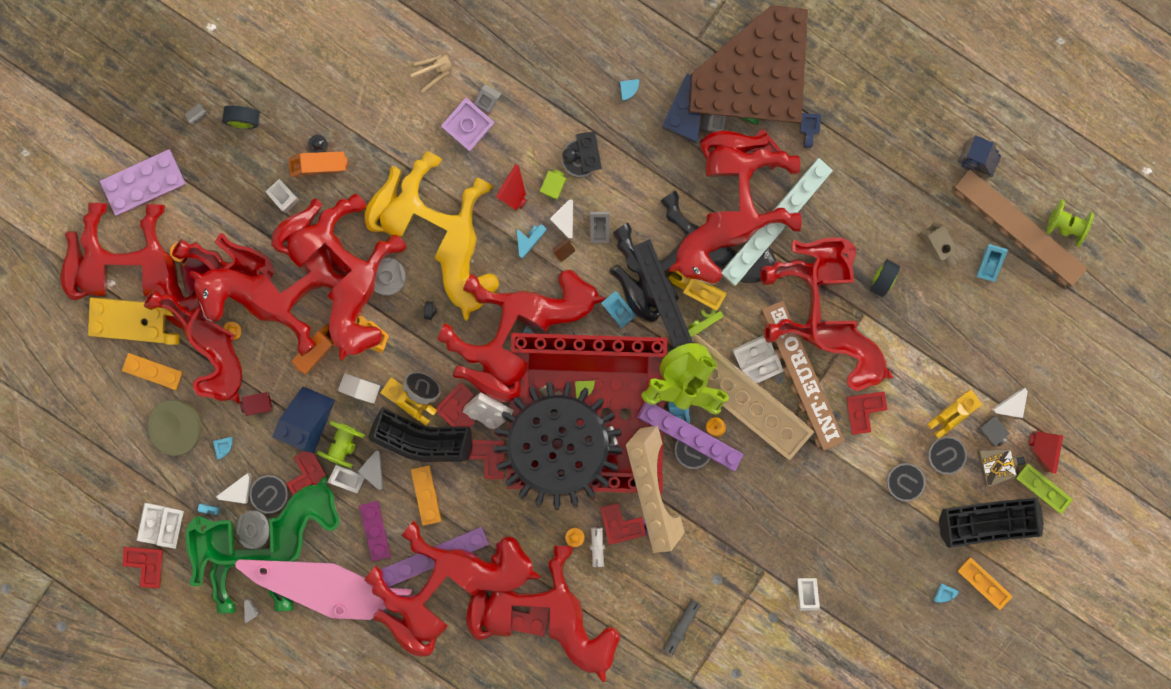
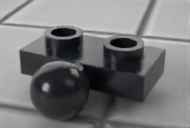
(587, 152)

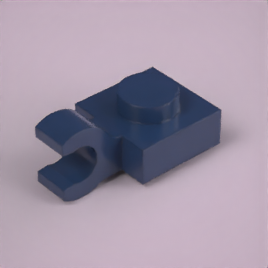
(810, 126)

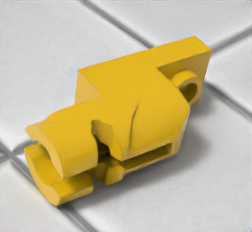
(699, 290)
(394, 391)
(955, 413)

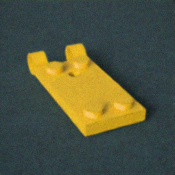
(124, 321)

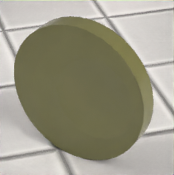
(174, 427)

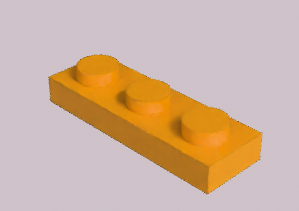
(152, 371)
(426, 495)
(984, 583)

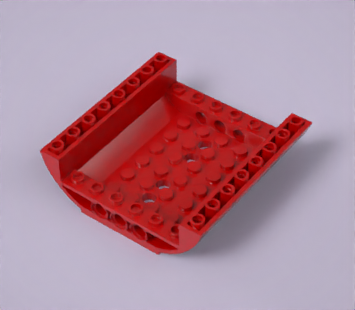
(621, 373)

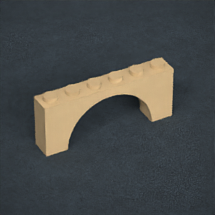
(643, 455)

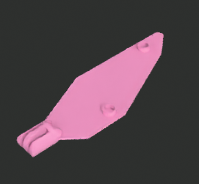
(319, 587)

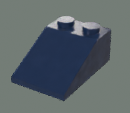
(304, 420)

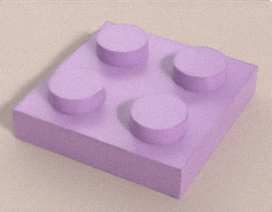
(467, 124)

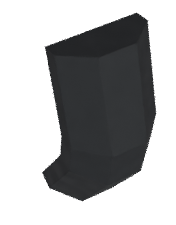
(420, 441)
(991, 522)

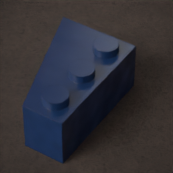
(678, 119)
(980, 155)

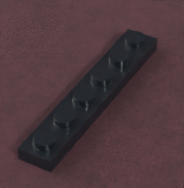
(662, 294)

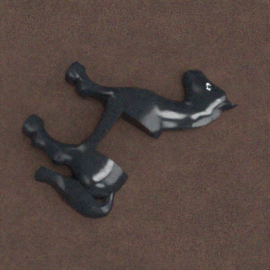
(638, 293)

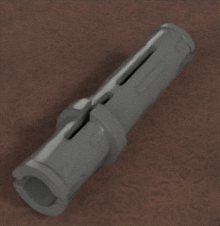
(681, 627)

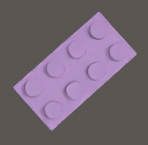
(142, 182)

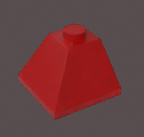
(513, 191)
(1046, 449)

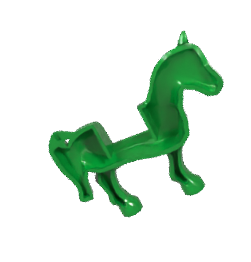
(286, 540)

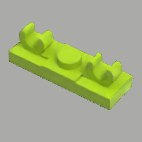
(697, 326)
(1044, 488)

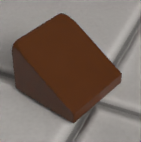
(563, 250)

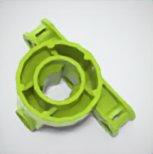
(686, 379)

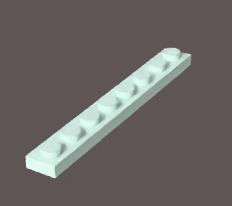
(761, 239)

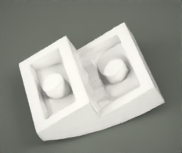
(758, 359)
(159, 525)

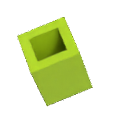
(553, 184)

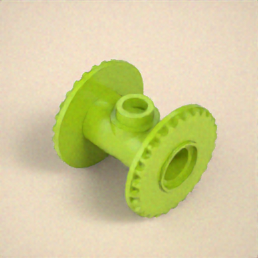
(1069, 224)
(343, 444)

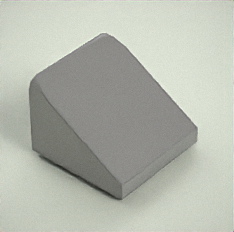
(487, 98)
(196, 114)
(712, 123)
(250, 610)

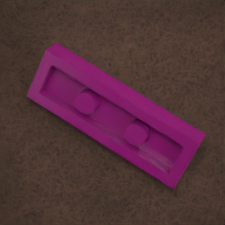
(375, 531)

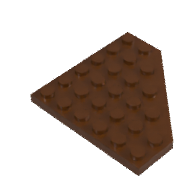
(756, 71)

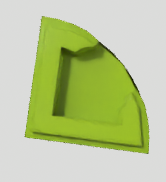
(580, 385)

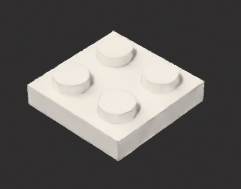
(486, 410)

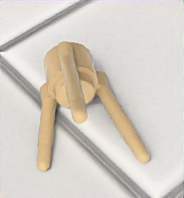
(441, 65)

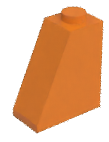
(317, 163)
(311, 359)

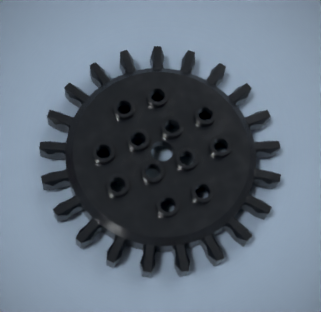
(544, 477)

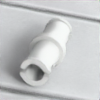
(597, 547)

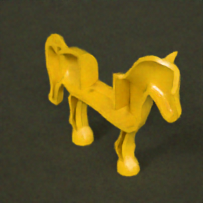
(460, 240)

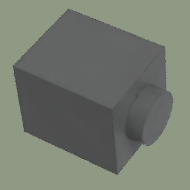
(994, 431)

